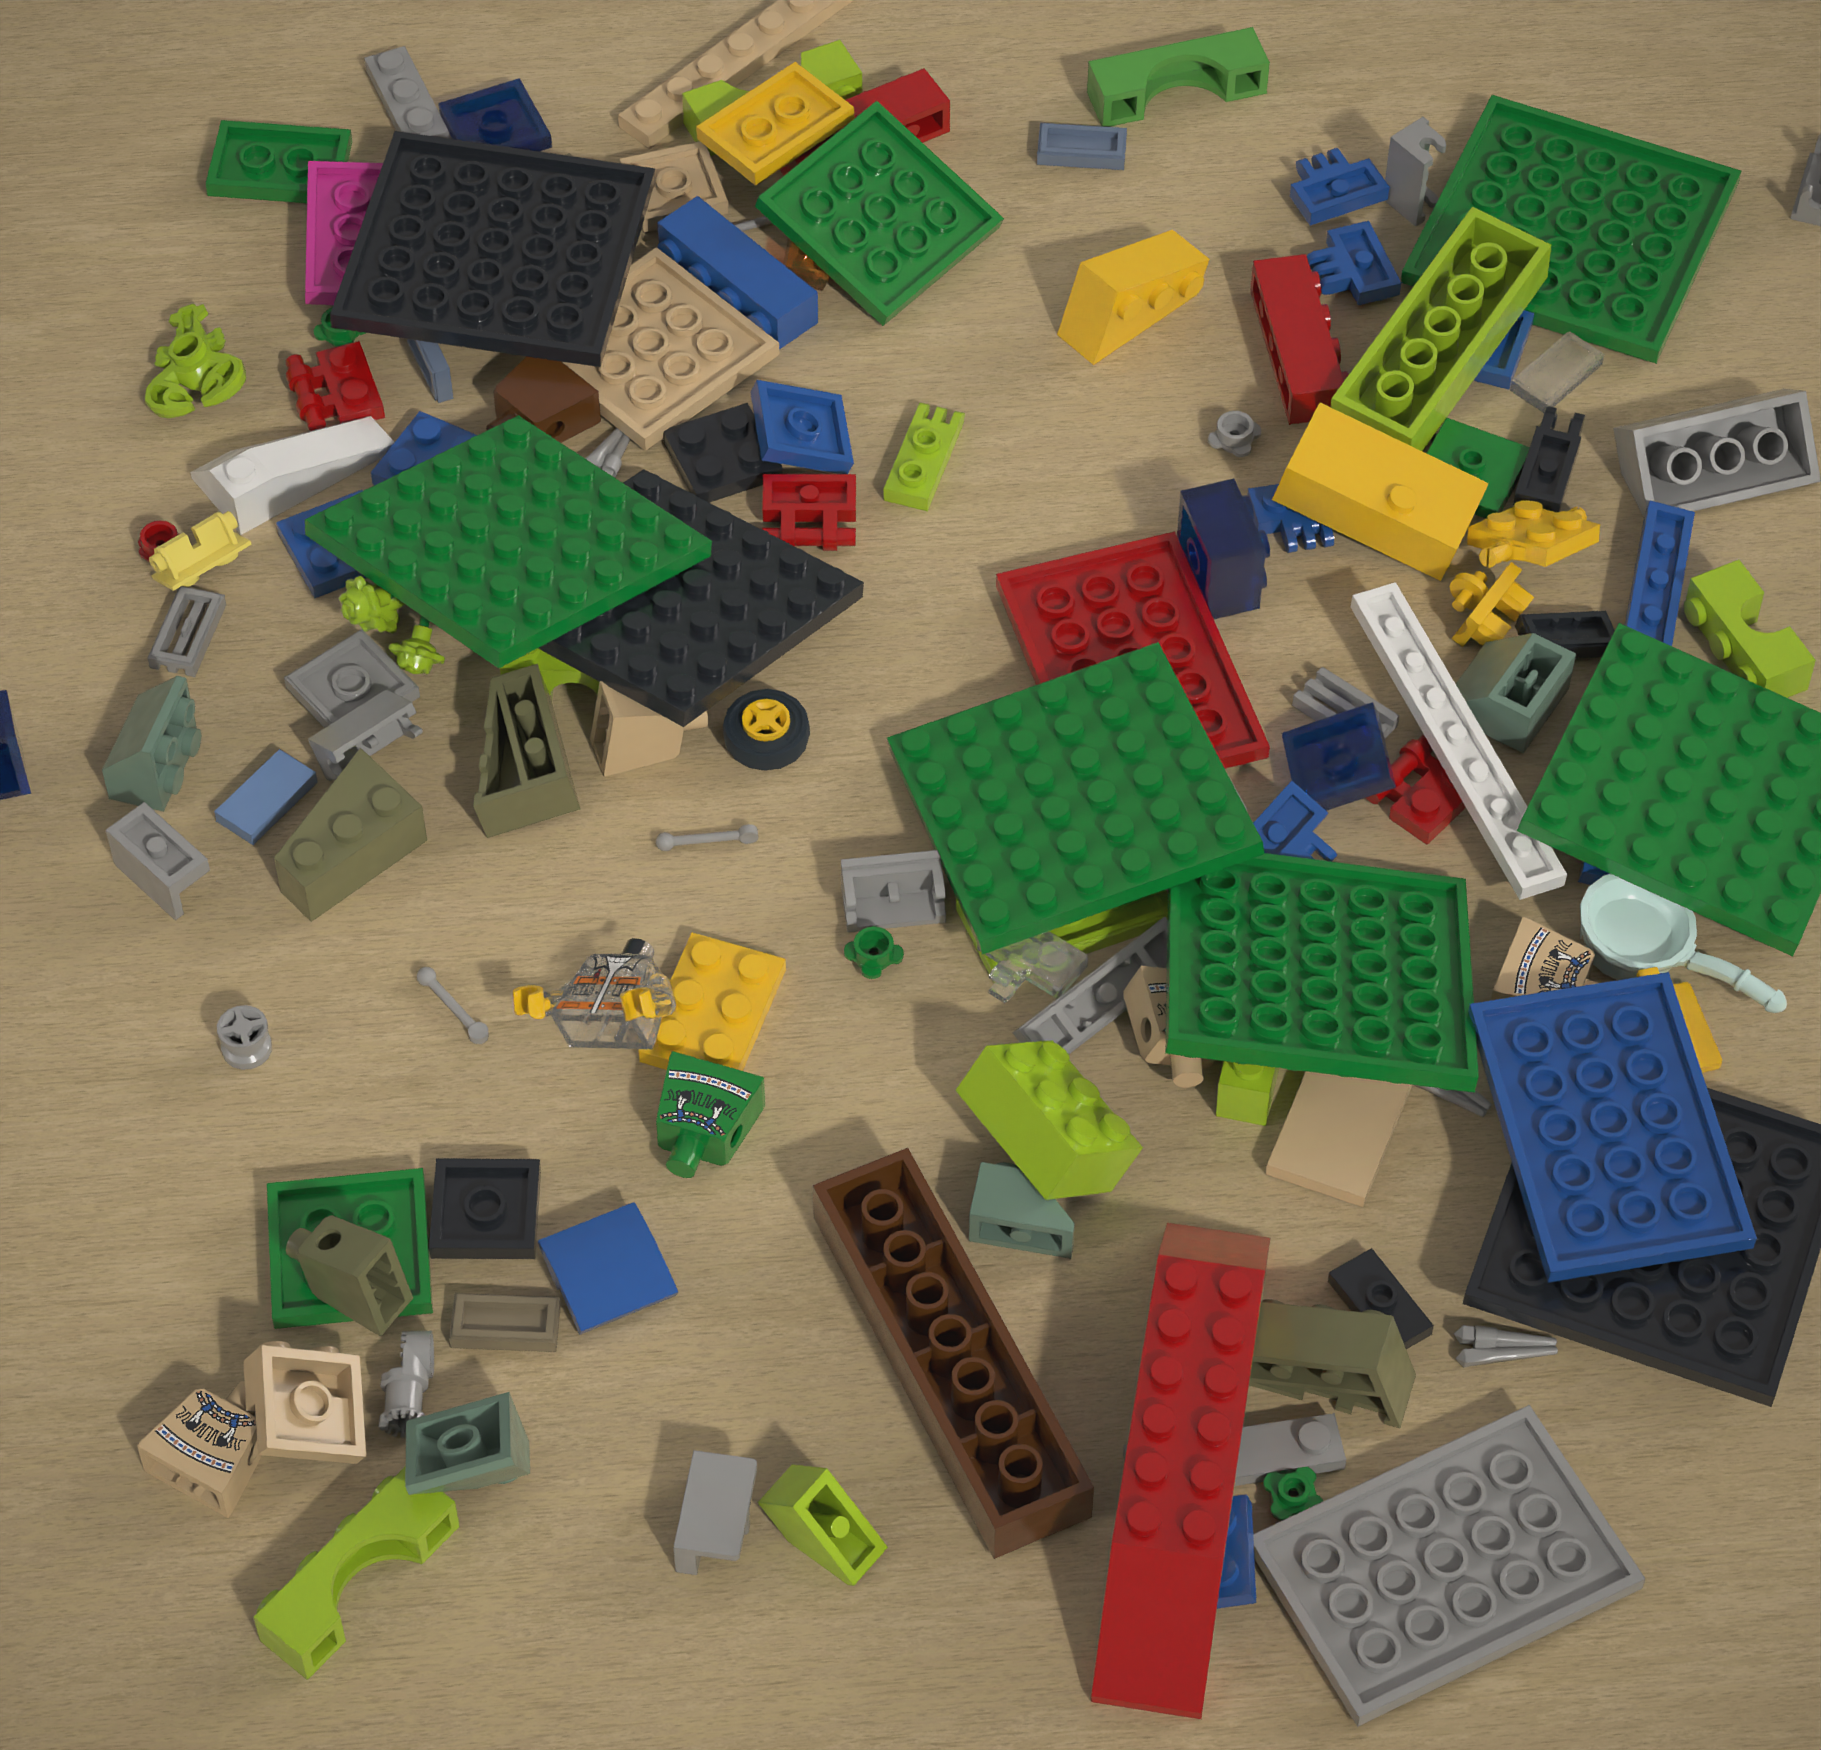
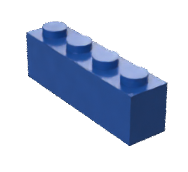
(739, 270)

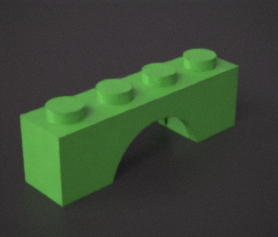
(1223, 63)

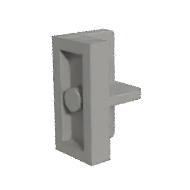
(155, 857)
(714, 1509)

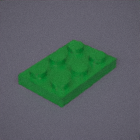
(271, 159)

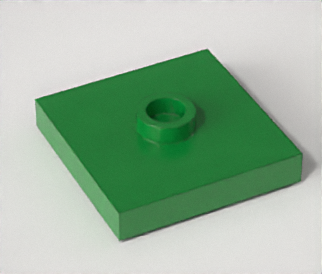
(1482, 456)

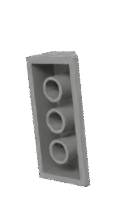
(1720, 452)

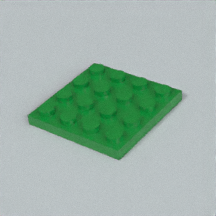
(879, 212)

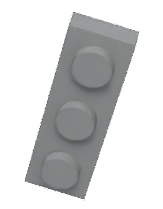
(404, 93)

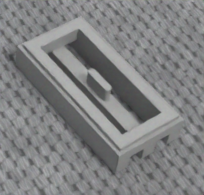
(177, 659)
(1339, 696)

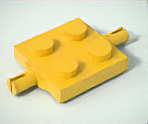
(1532, 534)

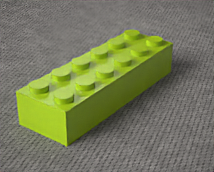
(1445, 329)

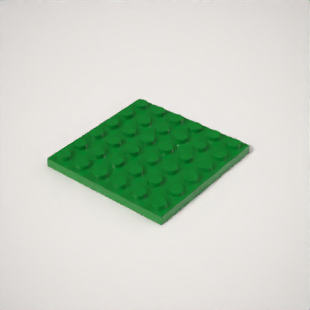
(1618, 213)
(508, 540)
(1690, 789)
(1073, 797)
(1323, 971)

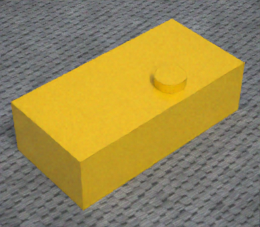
(1380, 491)

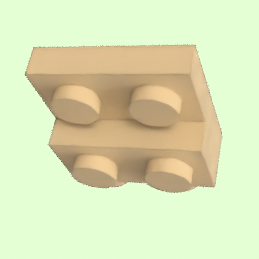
(306, 1402)

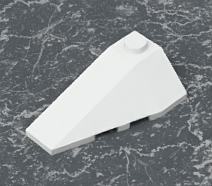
(283, 472)

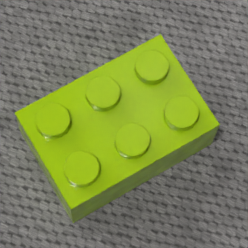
(1049, 1119)

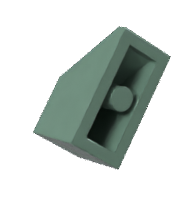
(1015, 1215)

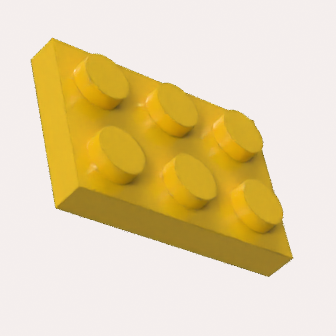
(775, 123)
(720, 1003)

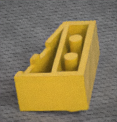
(1129, 292)

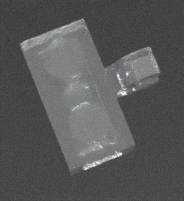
(1041, 961)

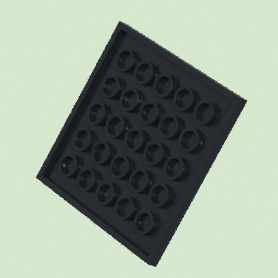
(494, 249)
(712, 623)
(1699, 1318)

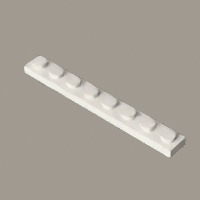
(1456, 739)

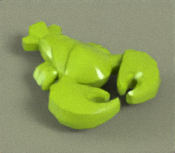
(195, 364)

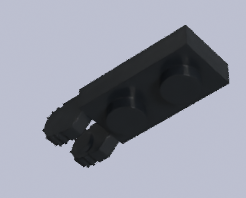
(1550, 462)

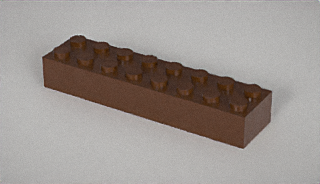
(952, 1353)

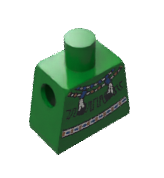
(705, 1112)

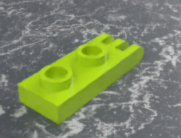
(923, 458)

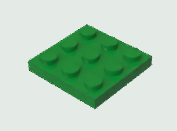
(379, 1201)

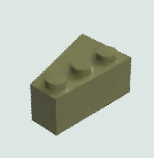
(524, 757)
(349, 837)
(1335, 1356)

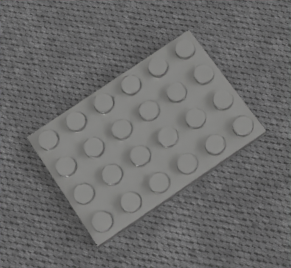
(1444, 1564)

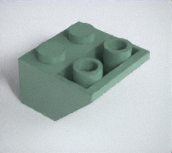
(1516, 686)
(154, 746)

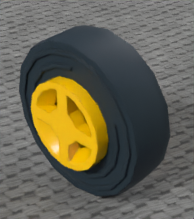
(782, 726)

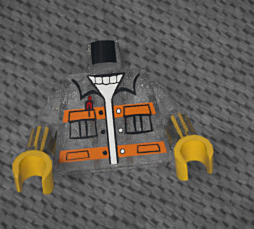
(608, 1002)

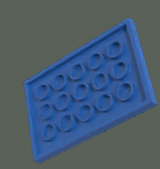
(1610, 1127)

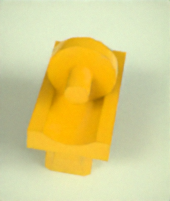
(1473, 594)

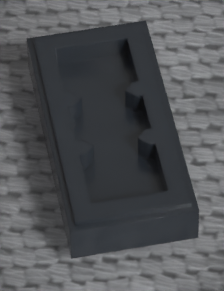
(1579, 632)
(1370, 1285)

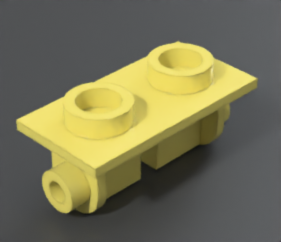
(181, 564)

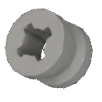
(250, 1027)

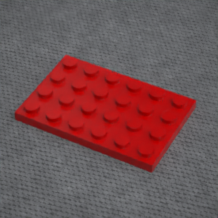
(1125, 599)

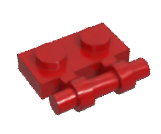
(347, 381)
(811, 499)
(1430, 802)

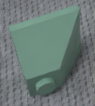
(466, 1447)

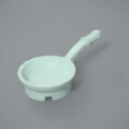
(1641, 931)

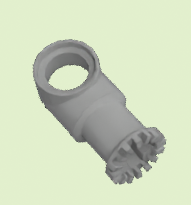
(406, 1384)

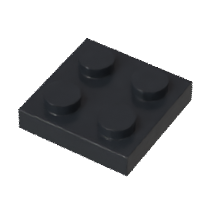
(719, 453)
(485, 1208)

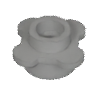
(1235, 433)

